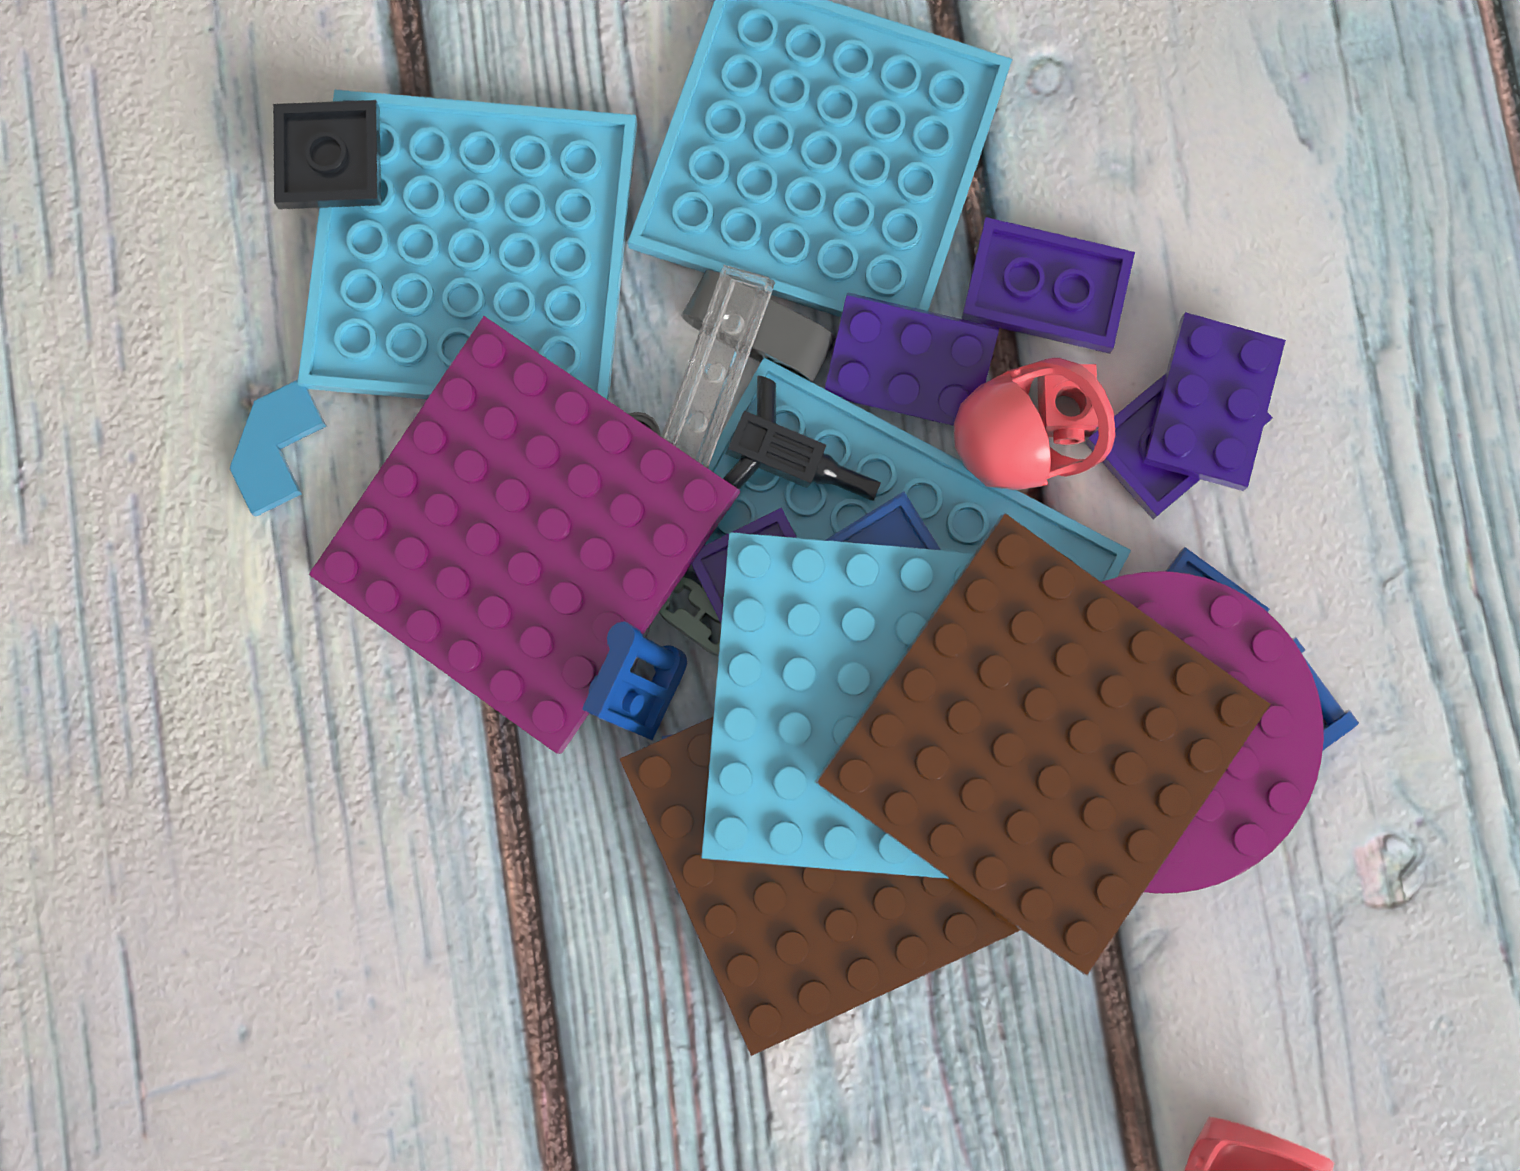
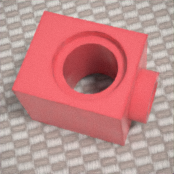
(1063, 428)

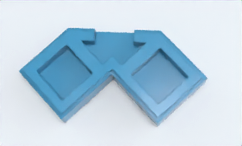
(258, 460)

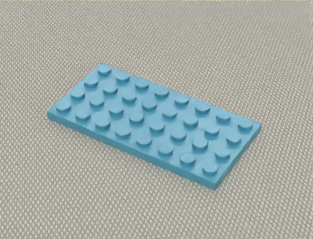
(943, 492)

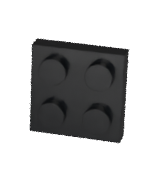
(327, 154)

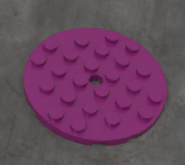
(1281, 759)

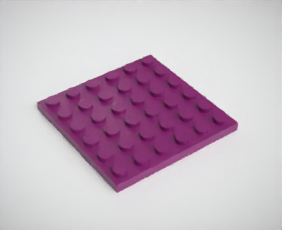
(522, 532)

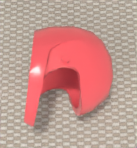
(1004, 436)
(1238, 1147)

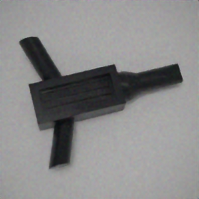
(783, 452)

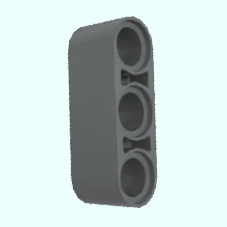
(782, 335)

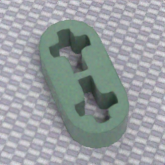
(688, 624)

